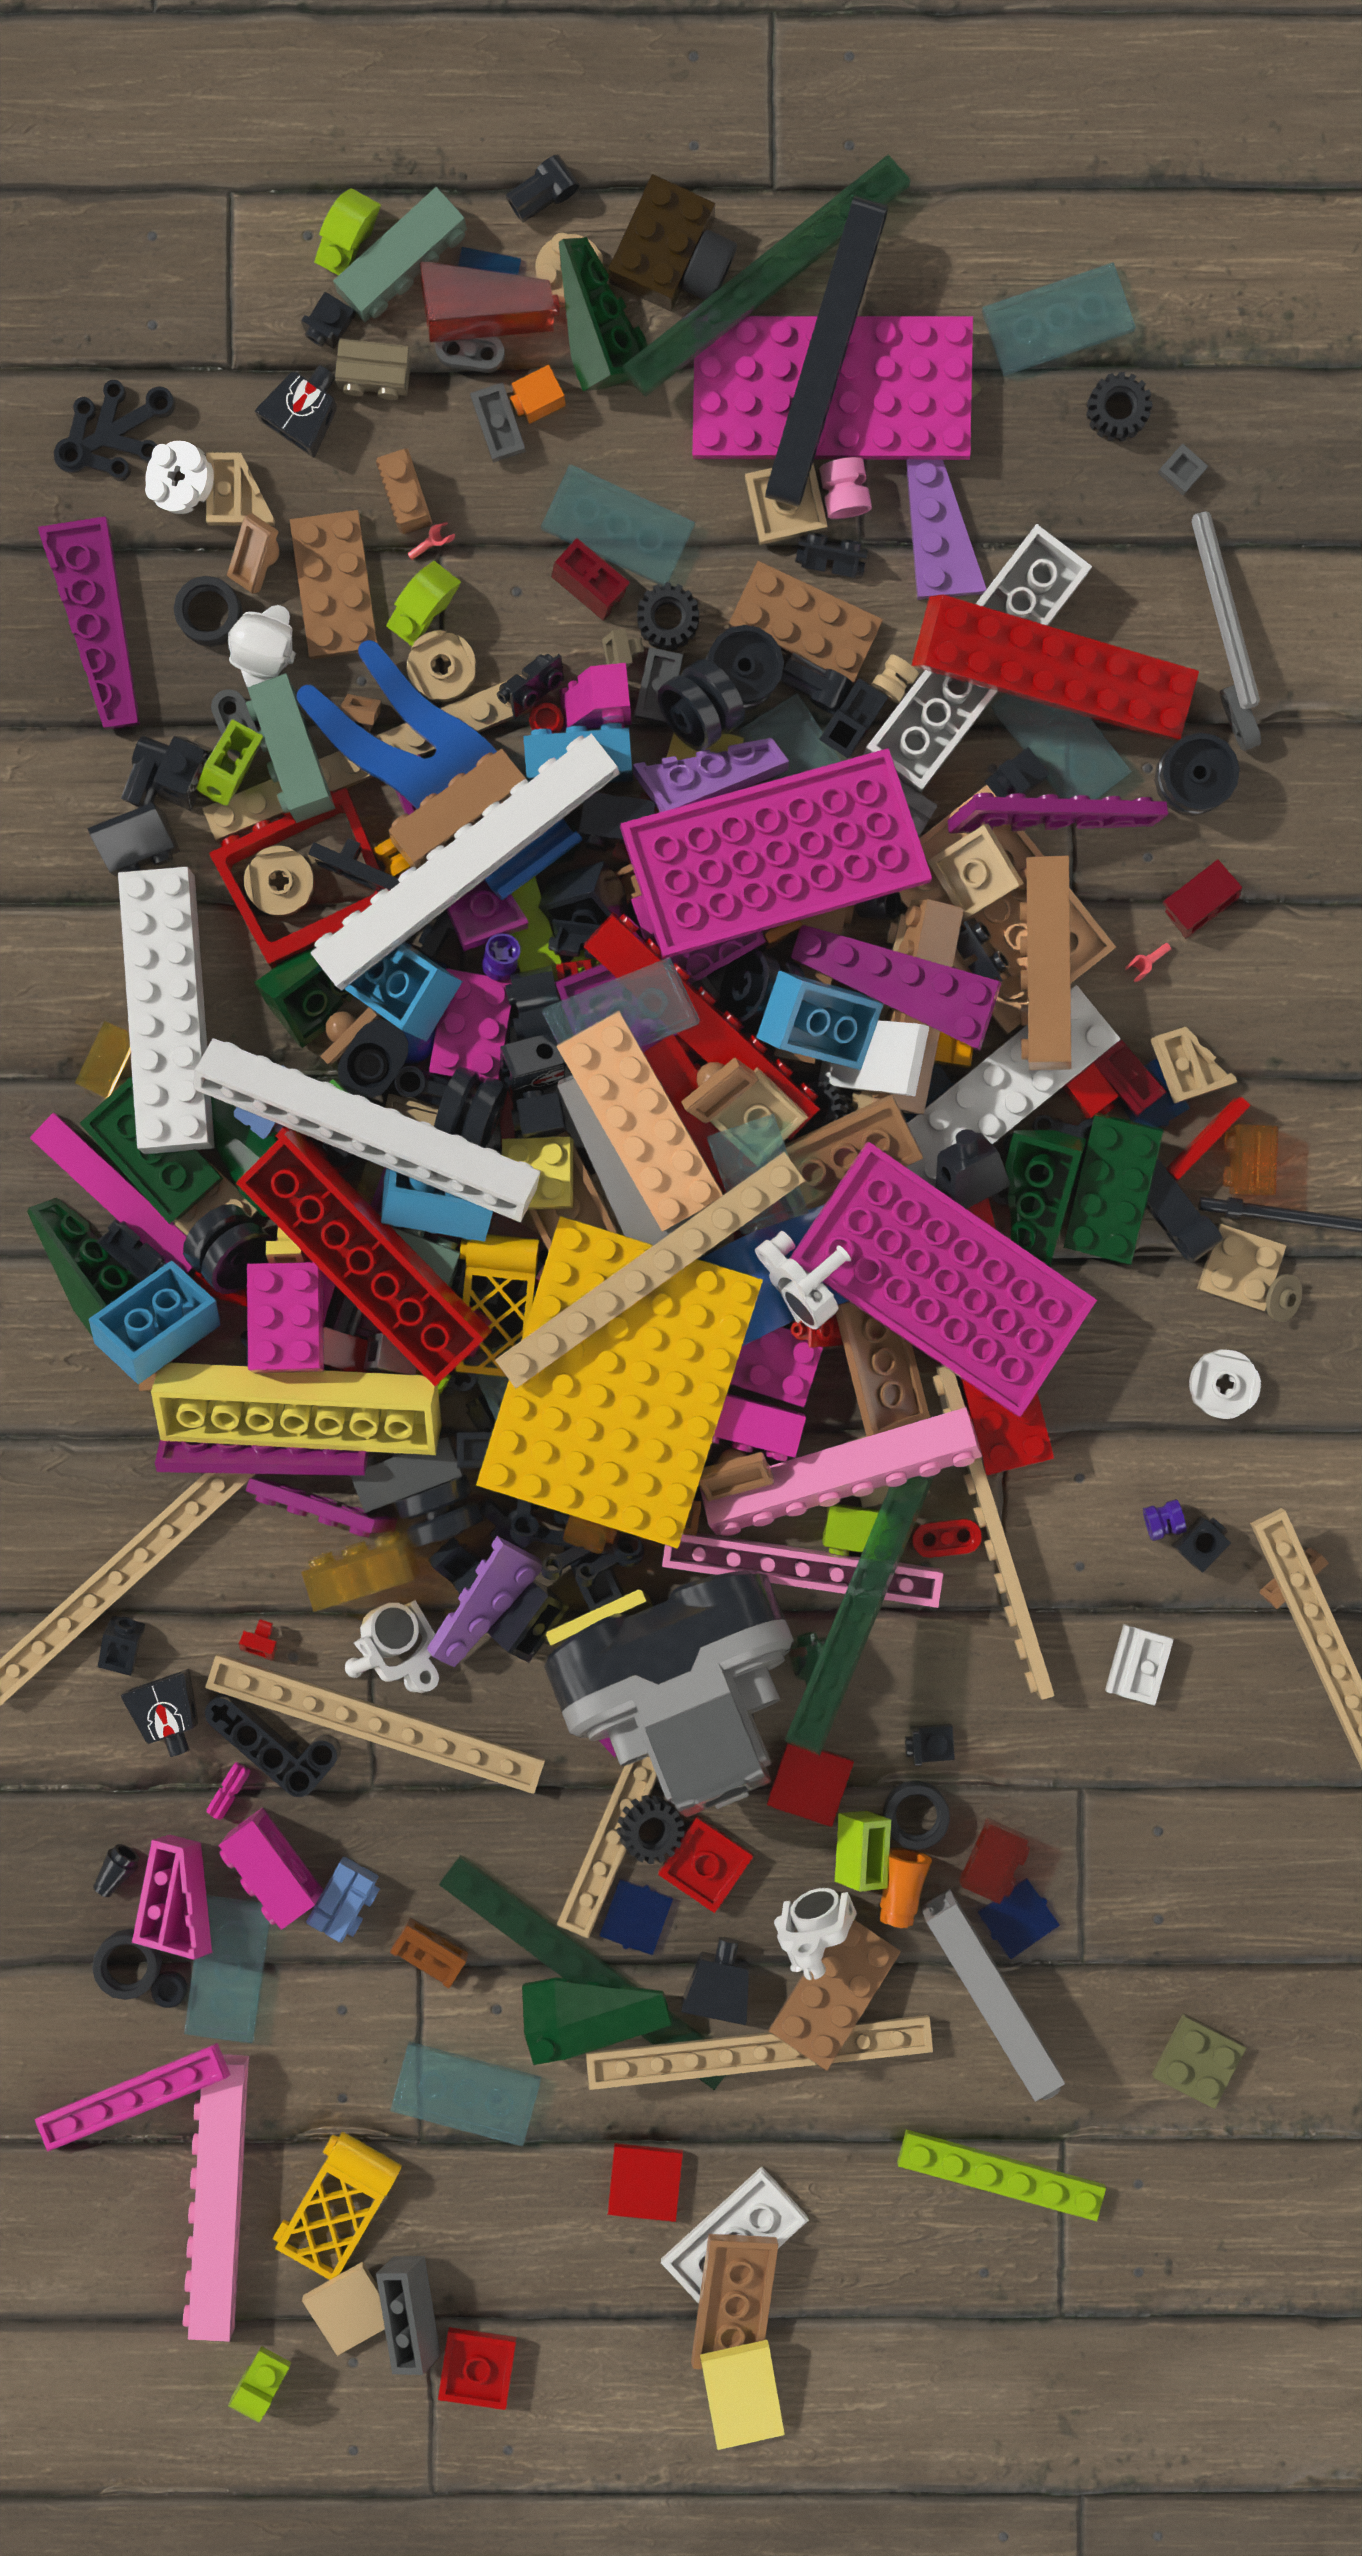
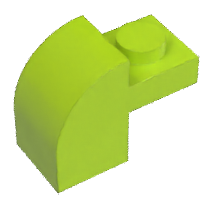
(344, 228)
(421, 601)
(259, 2384)

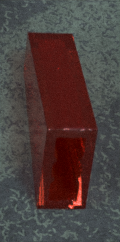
(484, 303)

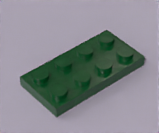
(168, 1179)
(1113, 1188)

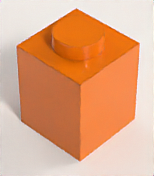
(537, 395)

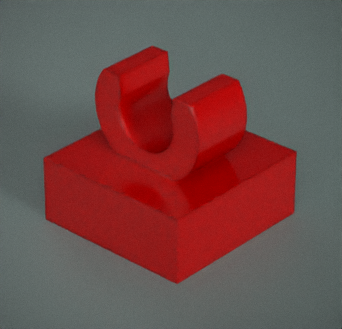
(259, 1642)

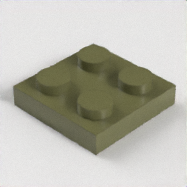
(1198, 2061)

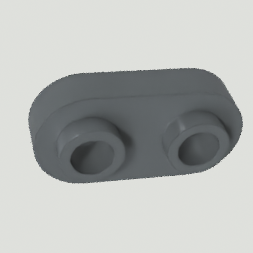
(470, 354)
(241, 715)

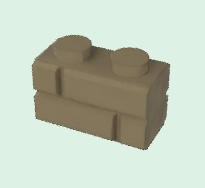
(373, 368)

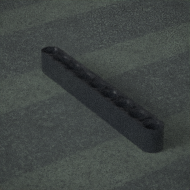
(826, 351)

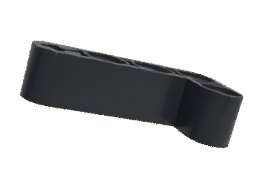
(1178, 1218)
(268, 1738)

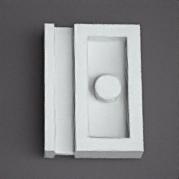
(1139, 1664)

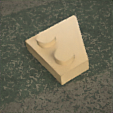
(233, 492)
(1188, 1065)

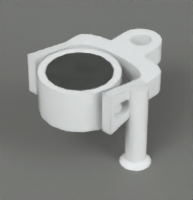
(805, 1294)
(388, 1633)
(820, 1922)

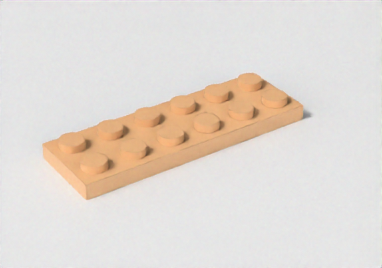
(640, 1120)

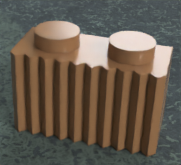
(403, 491)

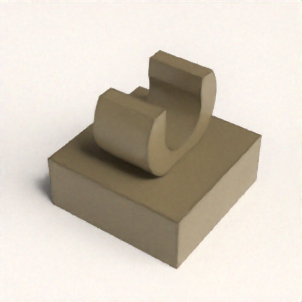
(620, 649)

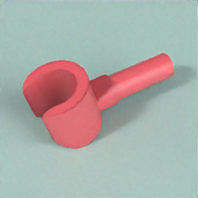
(433, 539)
(1144, 963)

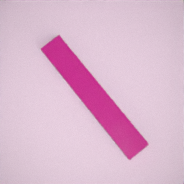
(110, 1188)
(132, 2097)

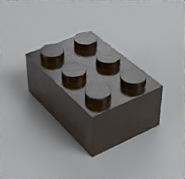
(660, 242)

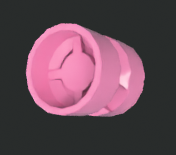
(846, 493)

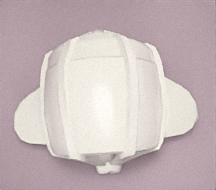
(261, 644)

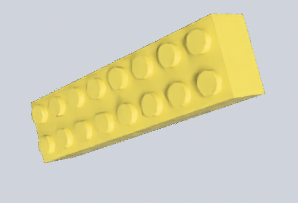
(297, 1409)

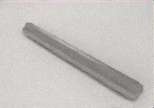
(1225, 610)

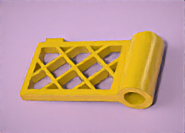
(499, 1258)
(354, 2165)

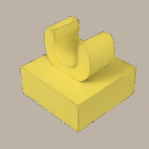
(284, 1250)

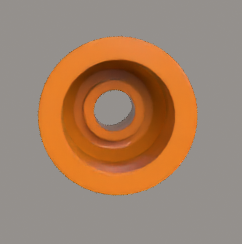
(905, 1884)

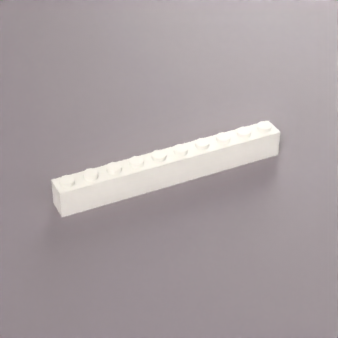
(465, 861)
(366, 1129)

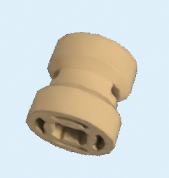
(895, 678)

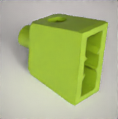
(220, 773)

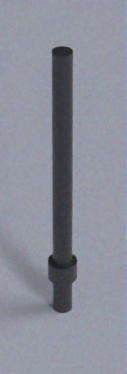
(1236, 1208)

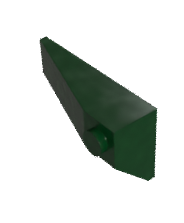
(597, 325)
(301, 996)
(237, 1144)
(1041, 1180)
(82, 1266)
(580, 2018)

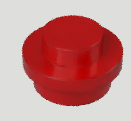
(546, 717)

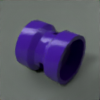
(497, 950)
(1164, 1520)

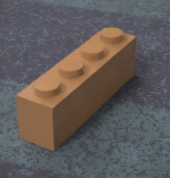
(454, 807)

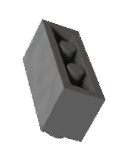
(405, 1475)
(408, 2315)

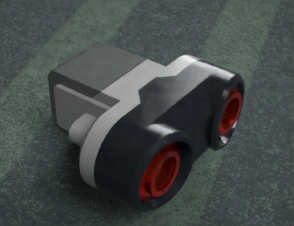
(681, 1686)

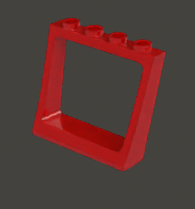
(270, 833)

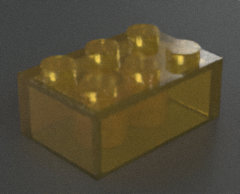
(360, 1570)

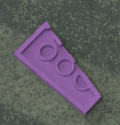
(939, 537)
(710, 773)
(492, 1593)

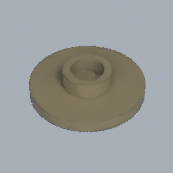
(1284, 1298)

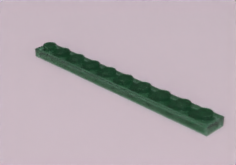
(760, 279)
(857, 1614)
(548, 1942)

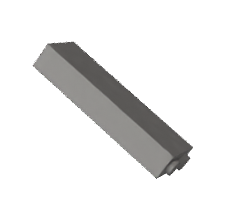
(617, 1183)
(993, 1996)

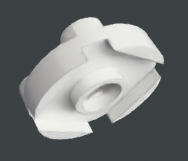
(162, 469)
(1235, 1400)

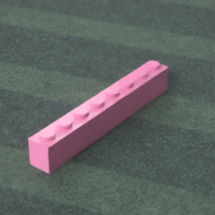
(850, 1470)
(797, 1566)
(216, 2205)

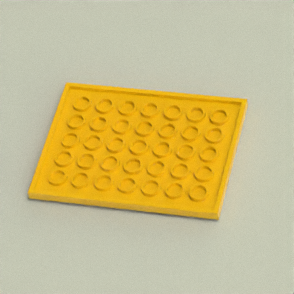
(634, 1407)

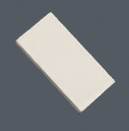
(890, 1063)
(751, 2210)

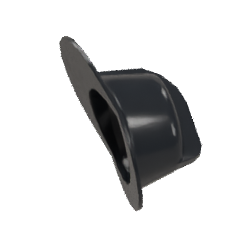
(373, 1059)

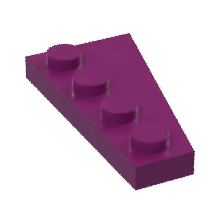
(360, 1524)

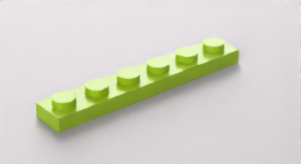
(1001, 2175)

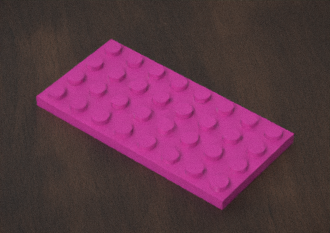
(895, 399)
(775, 853)
(944, 1279)

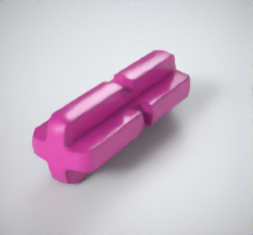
(225, 1795)

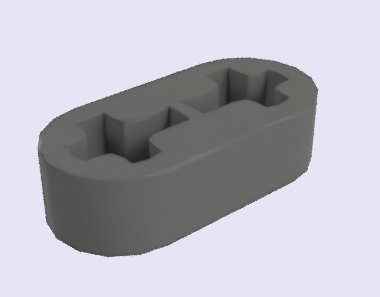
(1241, 720)

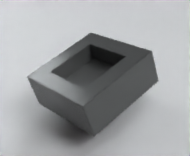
(1182, 469)

